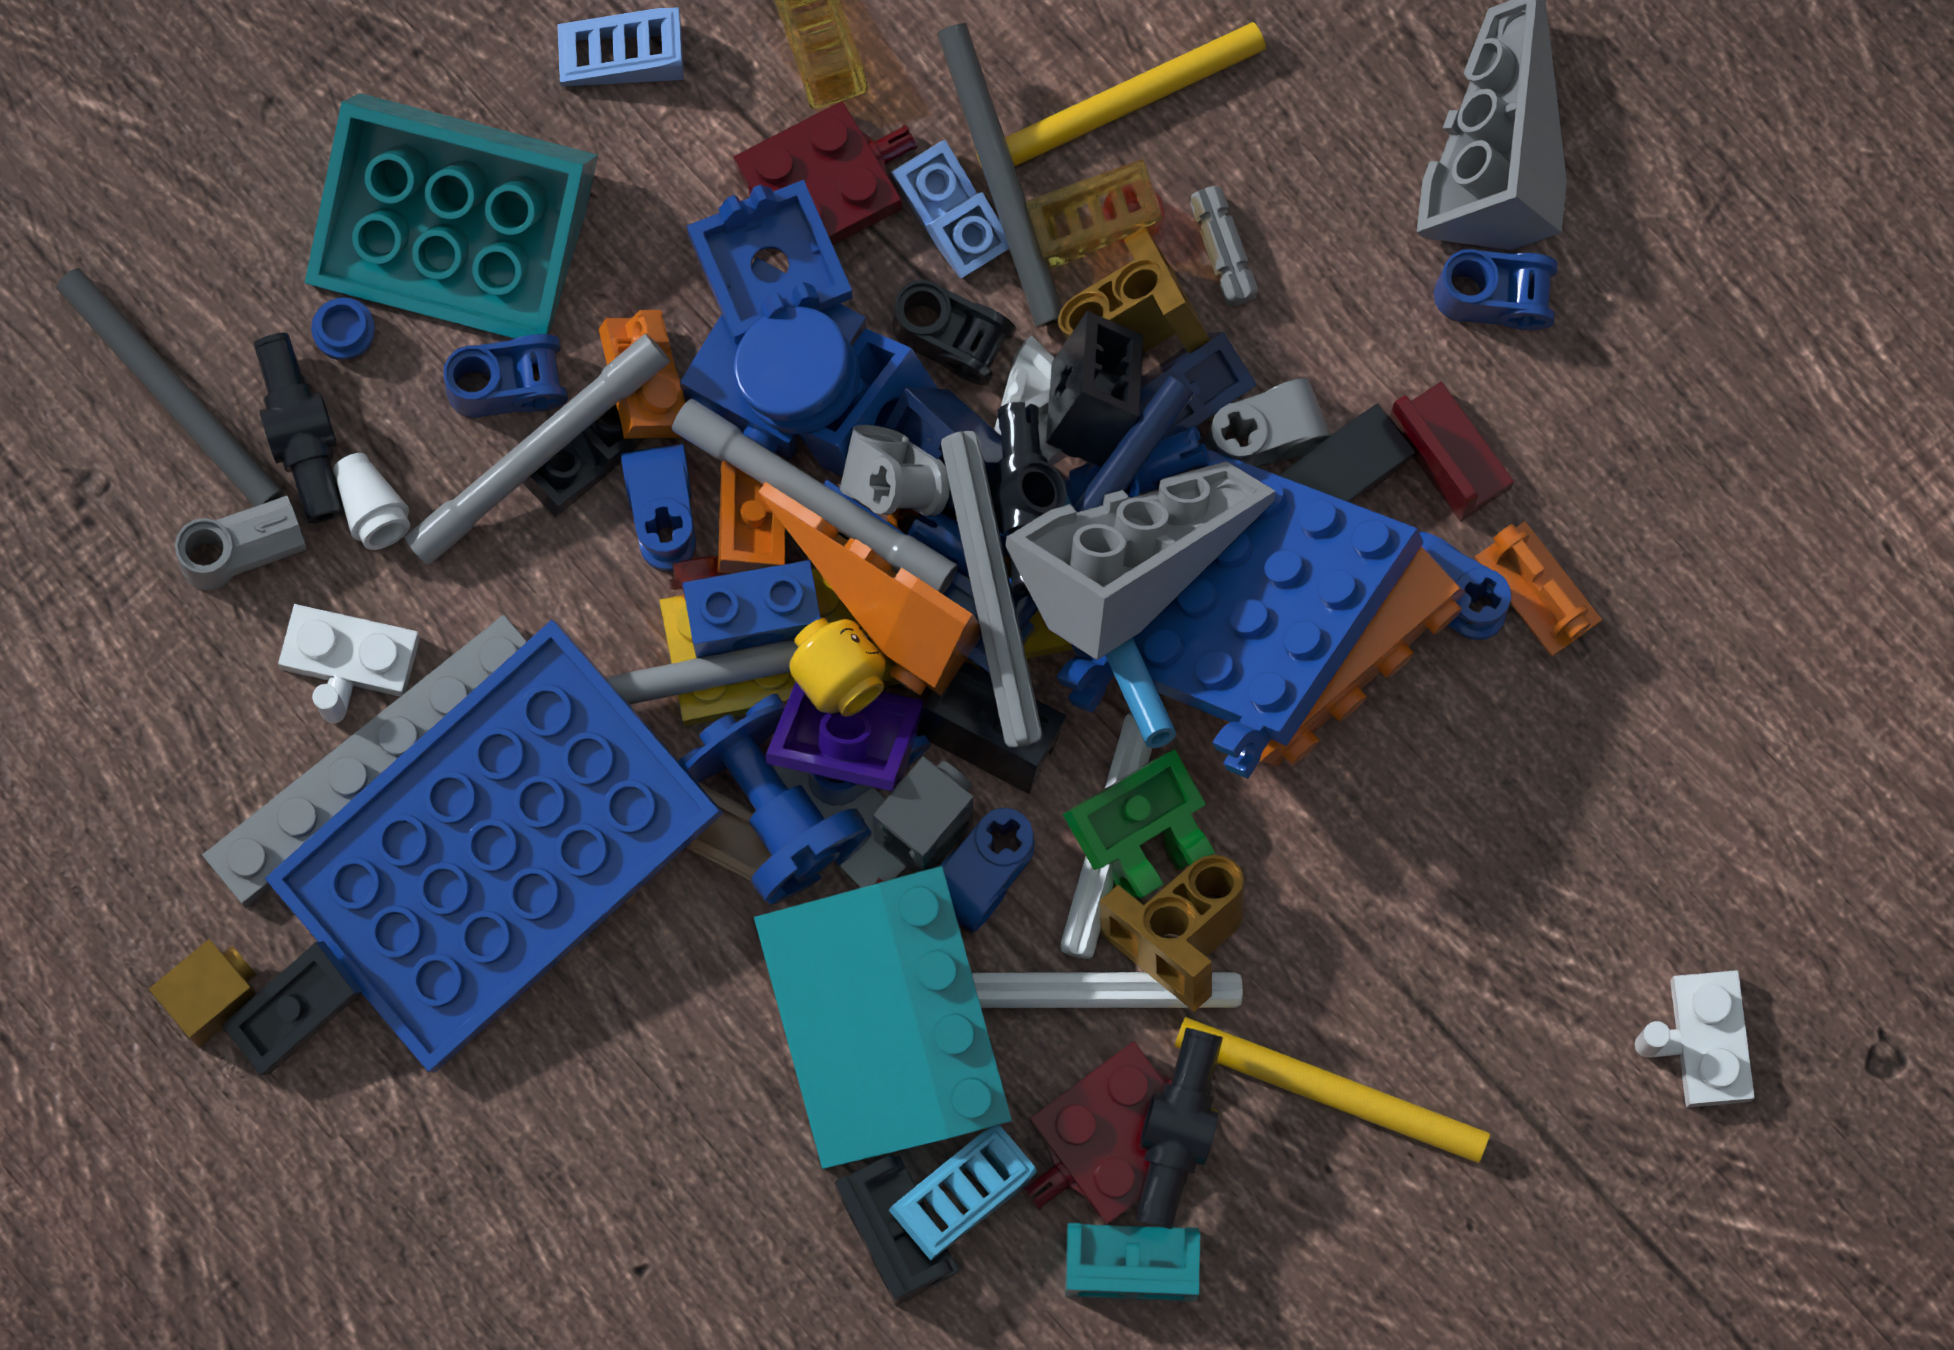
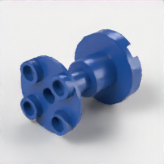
(784, 818)

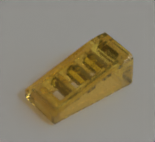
(829, 75)
(1066, 200)

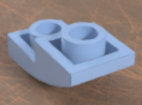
(951, 209)

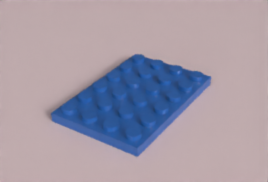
(493, 846)

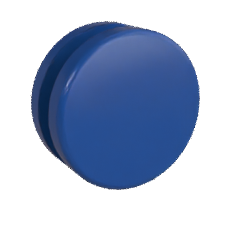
(796, 370)

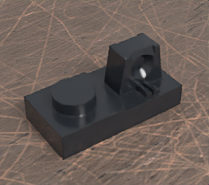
(292, 1008)

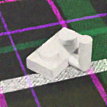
(347, 655)
(1707, 1038)

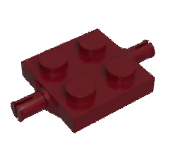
(838, 166)
(1097, 1135)

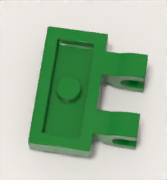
(1133, 811)

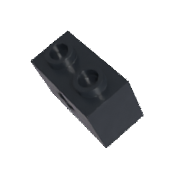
(1094, 389)

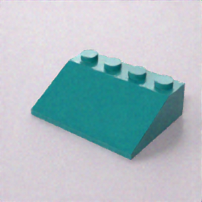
(449, 217)
(882, 1018)

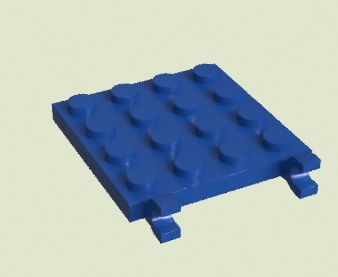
(1266, 617)

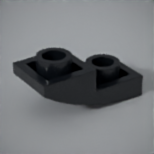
(1354, 457)
(581, 463)

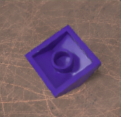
(859, 748)

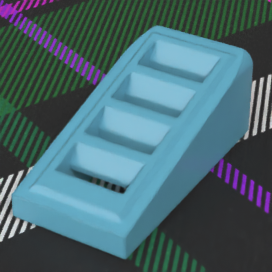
(997, 1167)

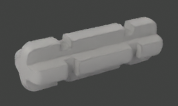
(1223, 246)

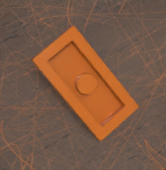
(656, 403)
(748, 528)

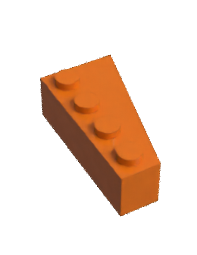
(1419, 600)

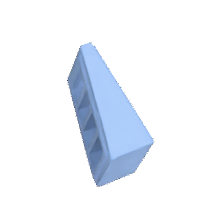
(644, 68)

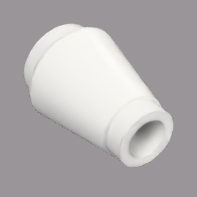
(370, 503)

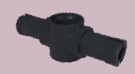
(298, 428)
(1025, 478)
(1179, 1128)

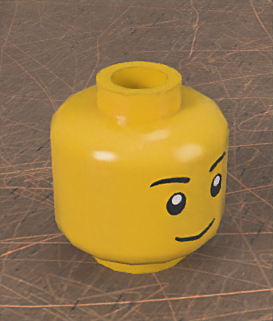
(837, 666)

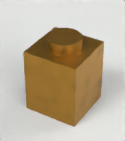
(205, 990)

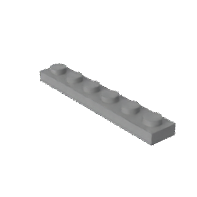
(316, 796)

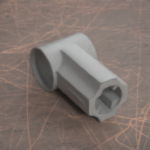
(247, 542)

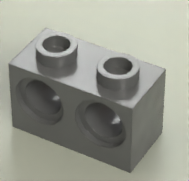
(924, 815)

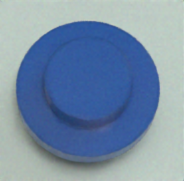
(343, 328)

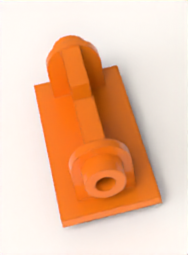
(1539, 588)

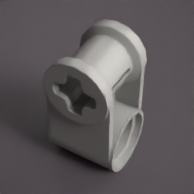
(1277, 424)
(893, 473)

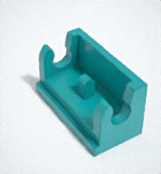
(1132, 1262)

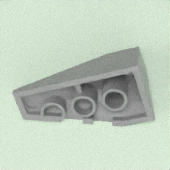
(1504, 153)
(1122, 563)

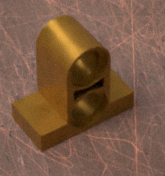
(1141, 298)
(1180, 910)

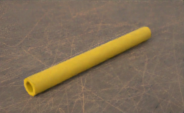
(1135, 93)
(1345, 1094)

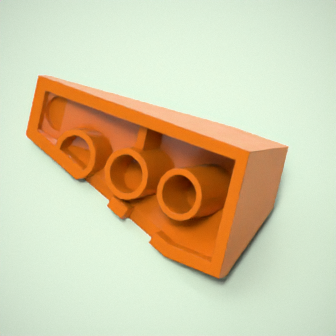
(902, 615)

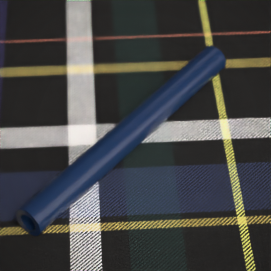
(1125, 461)

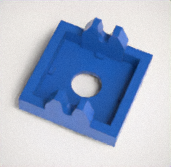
(767, 220)

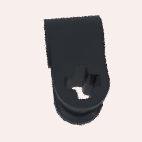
(955, 332)

